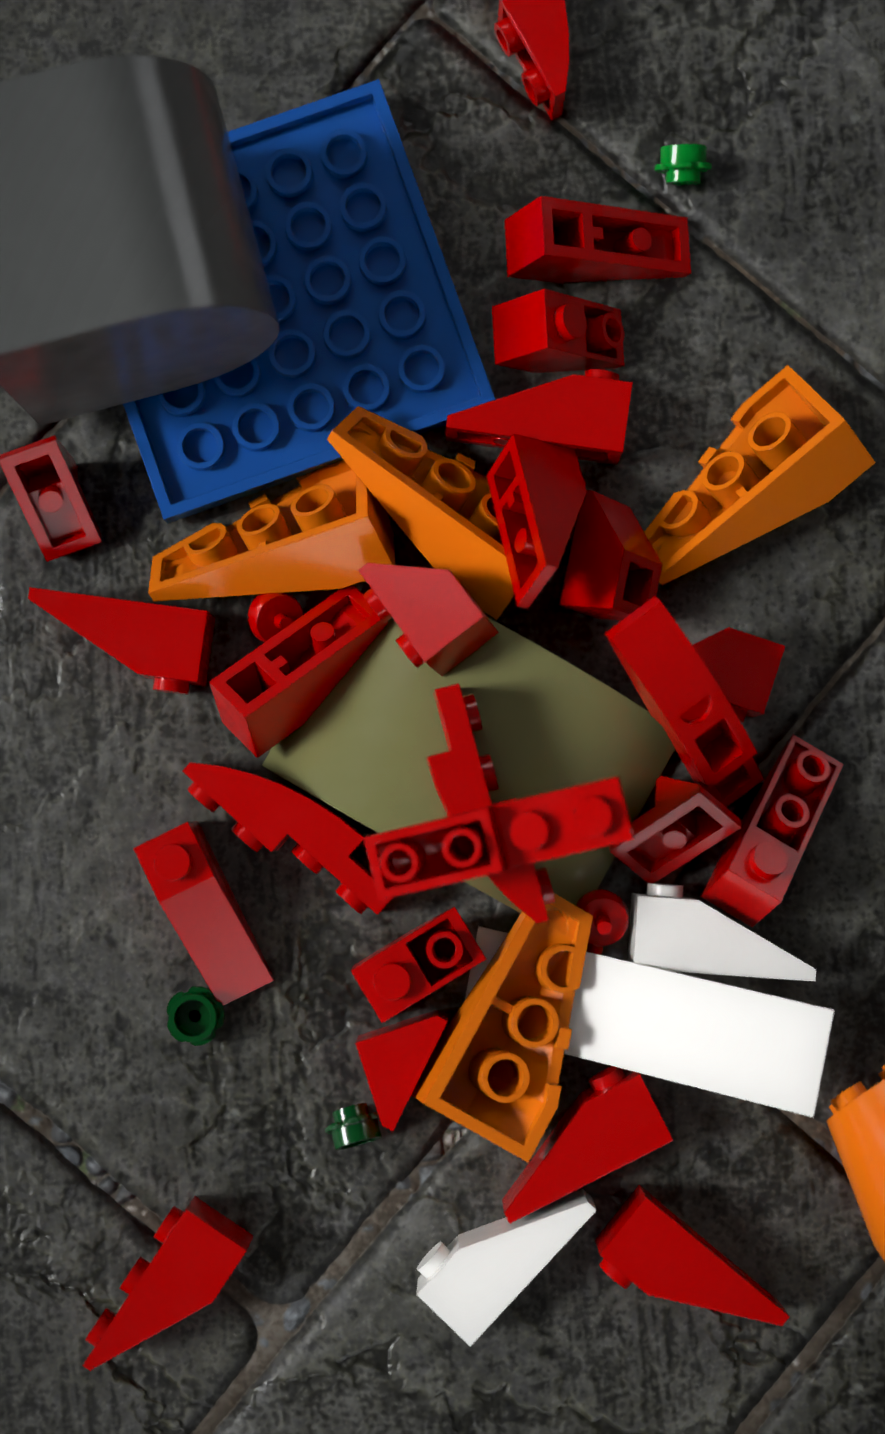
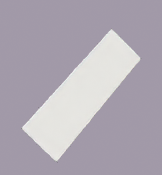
(693, 1030)

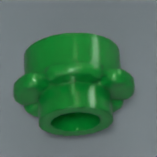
(683, 163)

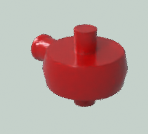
(272, 613)
(608, 921)

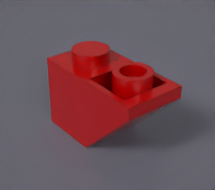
(557, 333)
(609, 562)
(432, 610)
(742, 668)
(417, 964)

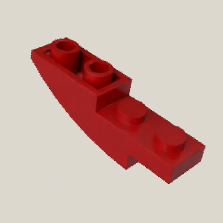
(540, 40)
(686, 701)
(464, 785)
(273, 812)
(499, 837)

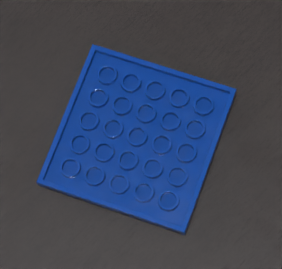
(356, 304)

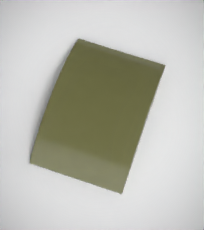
(539, 722)

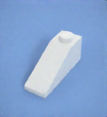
(694, 938)
(493, 1263)

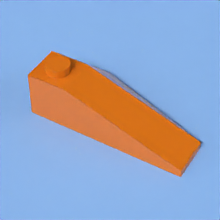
(772, 468)
(433, 500)
(293, 544)
(508, 1039)

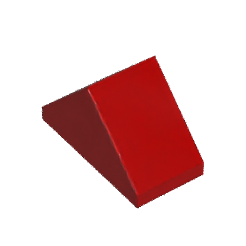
(395, 1060)

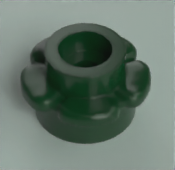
(191, 1031)
(354, 1126)

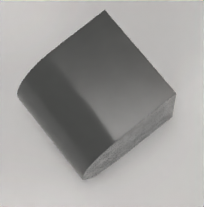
(122, 237)

